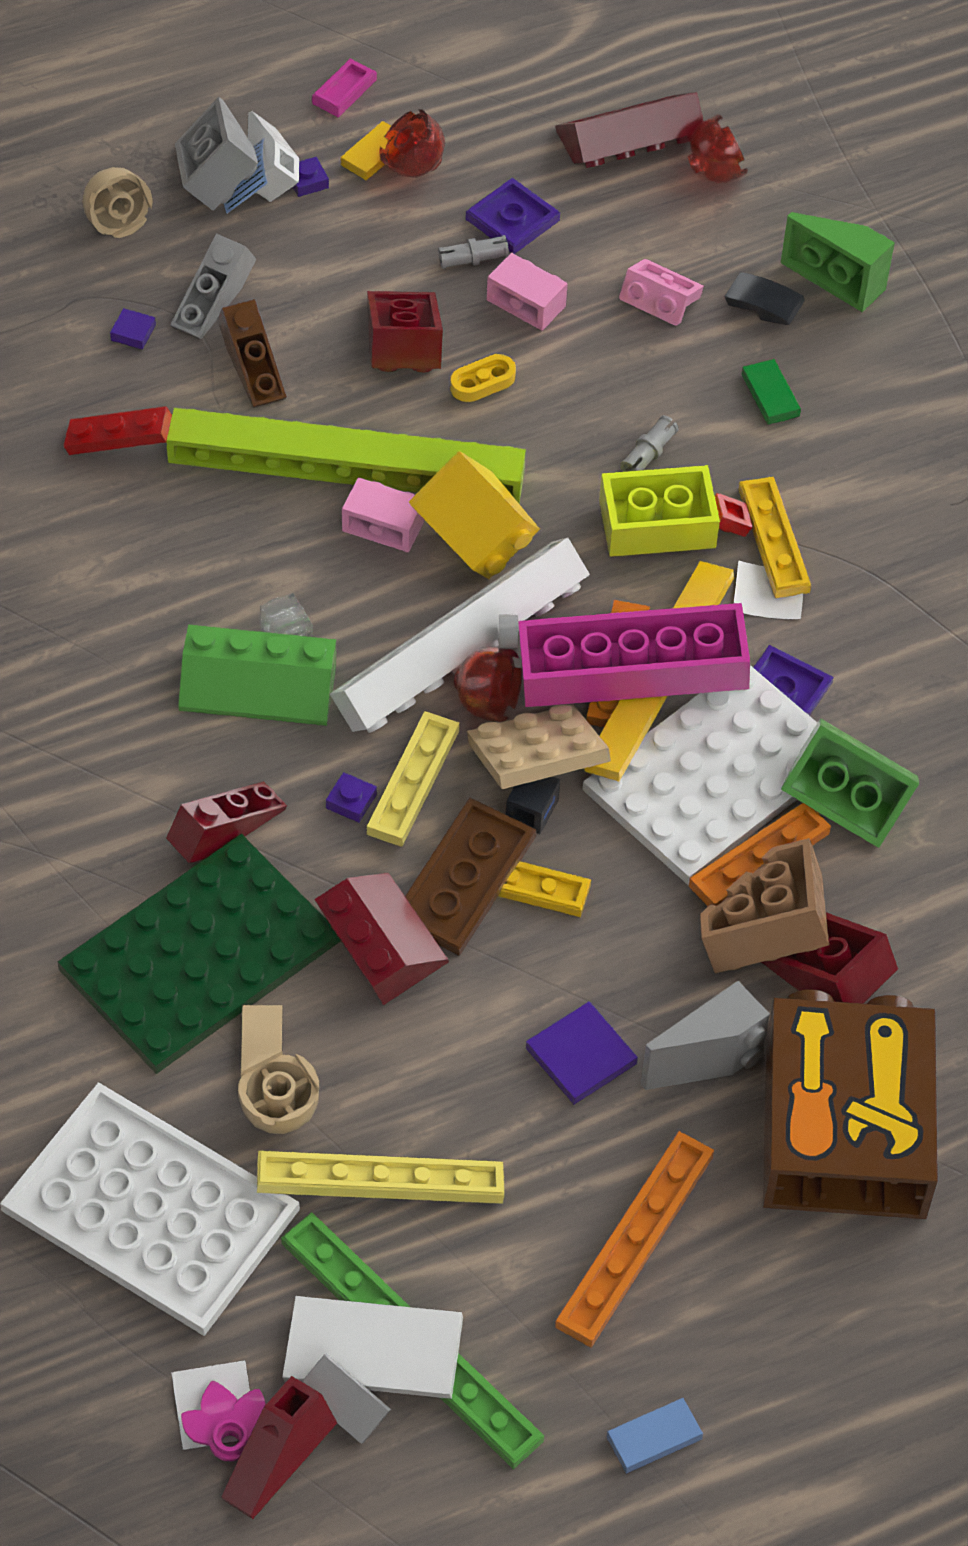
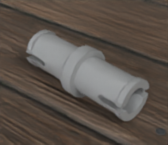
(473, 252)
(650, 445)

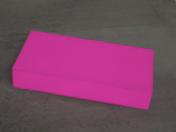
(344, 88)

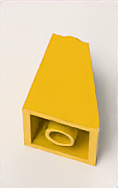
(475, 515)

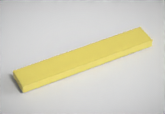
(380, 1177)

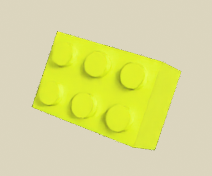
(659, 510)

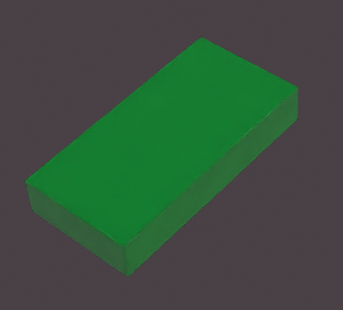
(771, 391)

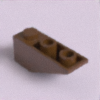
(251, 352)

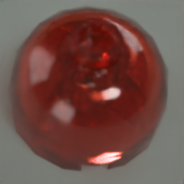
(413, 145)
(715, 152)
(489, 683)

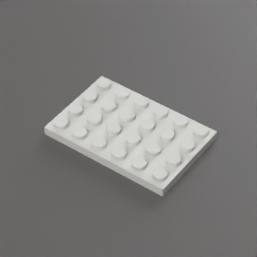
(708, 775)
(150, 1208)

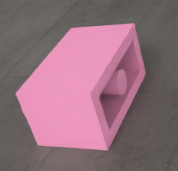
(526, 291)
(381, 515)

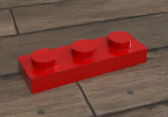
(118, 430)

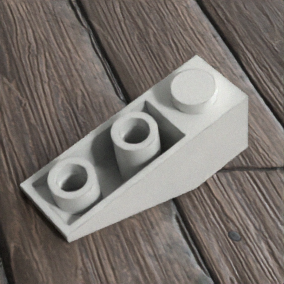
(279, 159)

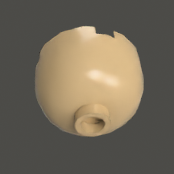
(116, 202)
(278, 1092)

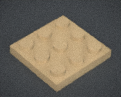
(538, 746)

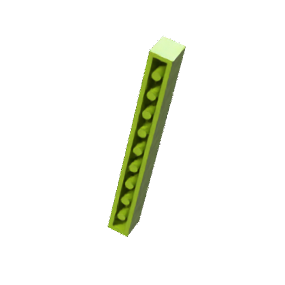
(327, 451)

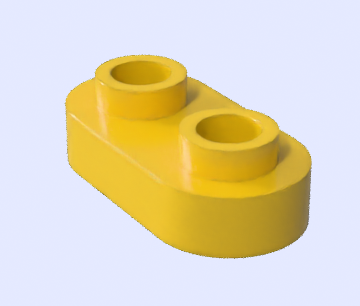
(479, 378)

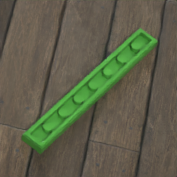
(472, 1397)

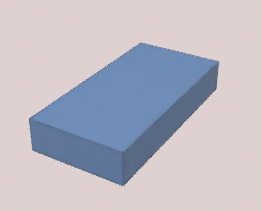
(654, 1435)

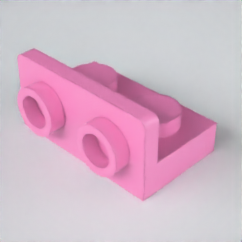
(659, 291)

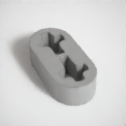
(508, 631)

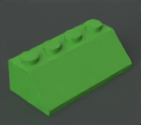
(257, 675)

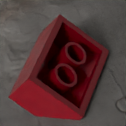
(381, 933)

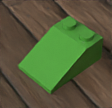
(838, 257)

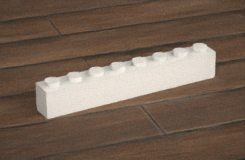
(452, 638)

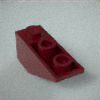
(216, 820)
(279, 1443)

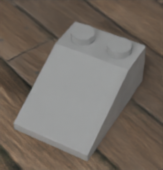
(215, 156)
(709, 1041)

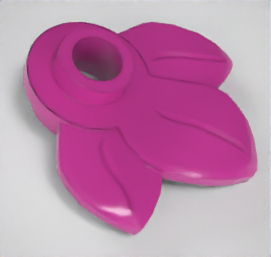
(222, 1417)

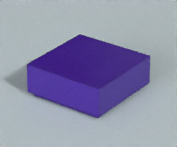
(133, 328)

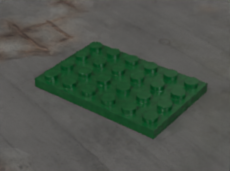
(198, 953)

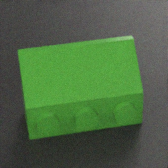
(850, 783)

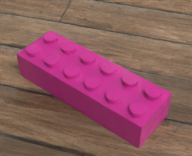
(634, 655)

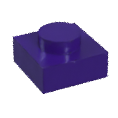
(311, 177)
(351, 797)

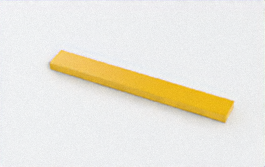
(635, 716)

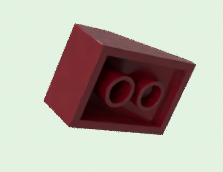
(404, 331)
(847, 968)

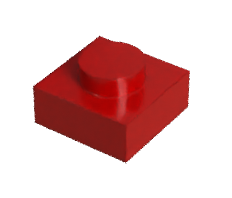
(733, 515)

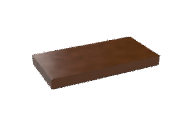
(468, 873)

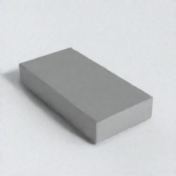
(349, 1401)

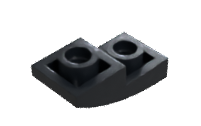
(770, 299)

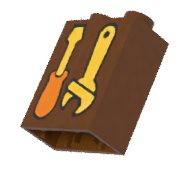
(850, 1106)

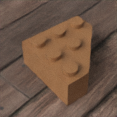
(769, 911)

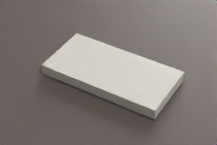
(377, 1344)

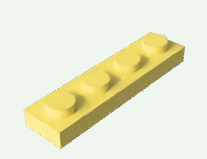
(413, 779)

